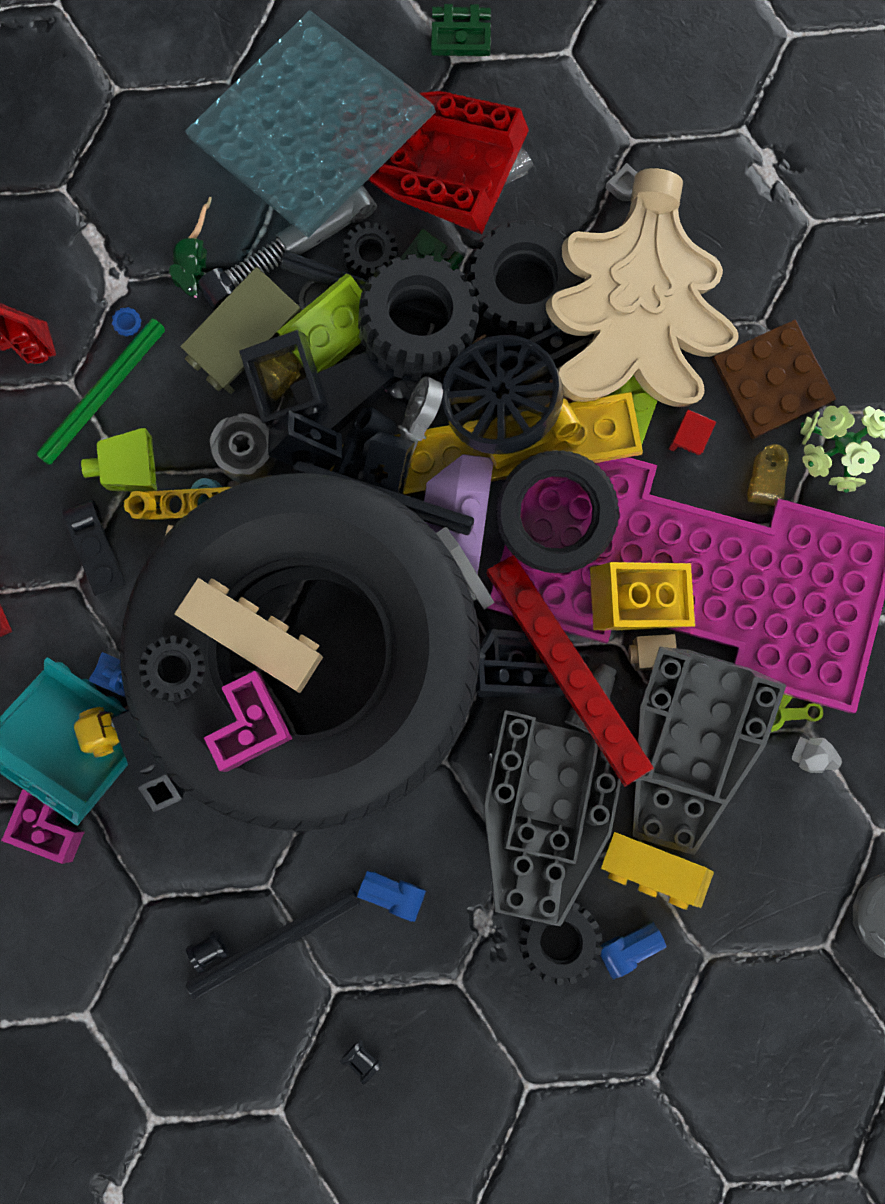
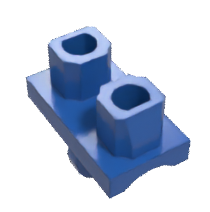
(108, 674)

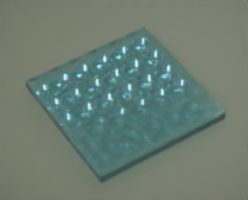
(310, 122)

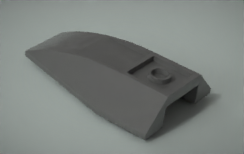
(702, 734)

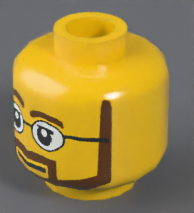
(96, 732)

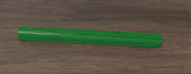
(100, 391)

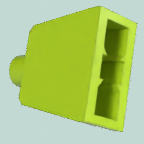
(124, 462)

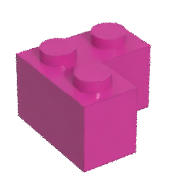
(257, 724)
(37, 831)

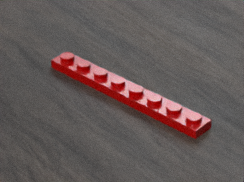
(570, 671)

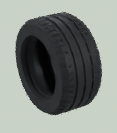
(590, 478)

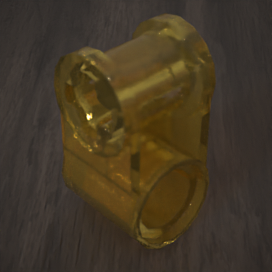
(767, 481)

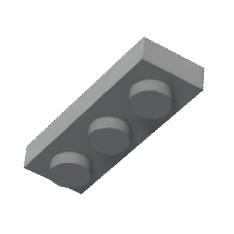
(473, 581)

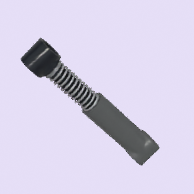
(219, 284)

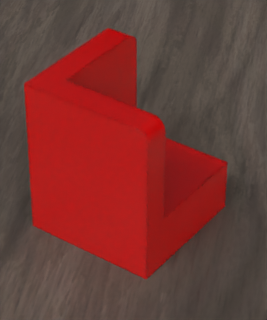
(692, 433)

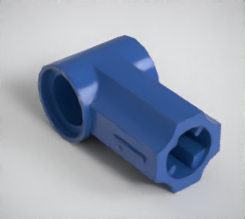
(399, 897)
(624, 953)

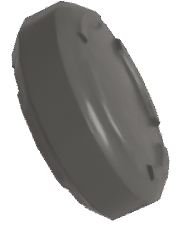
(870, 914)

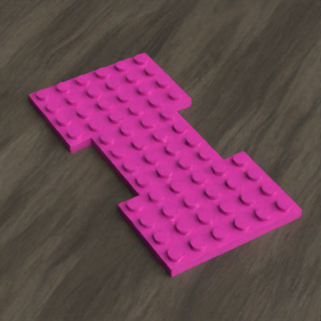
(787, 595)

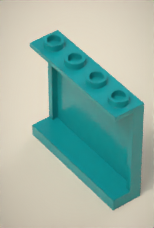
(42, 748)

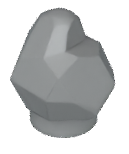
(816, 755)

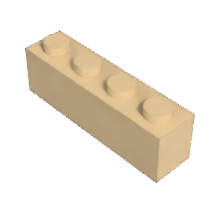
(250, 635)

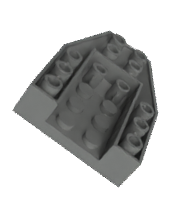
(545, 815)

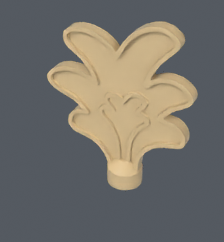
(641, 301)

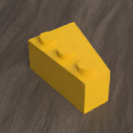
(656, 871)

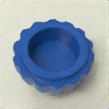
(126, 321)

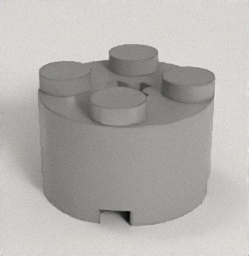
(236, 433)

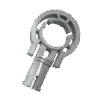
(421, 409)

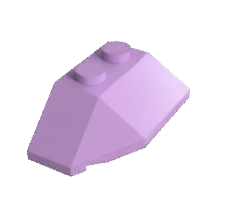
(464, 489)

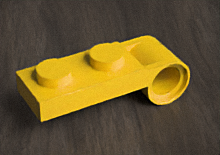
(564, 428)

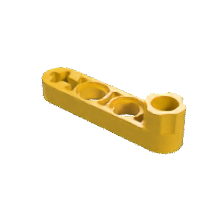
(189, 499)

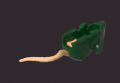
(190, 259)

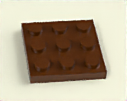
(773, 379)

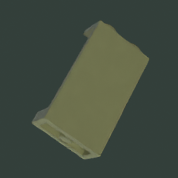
(242, 320)

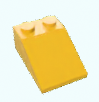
(642, 596)

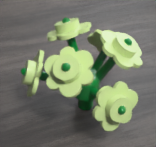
(857, 455)

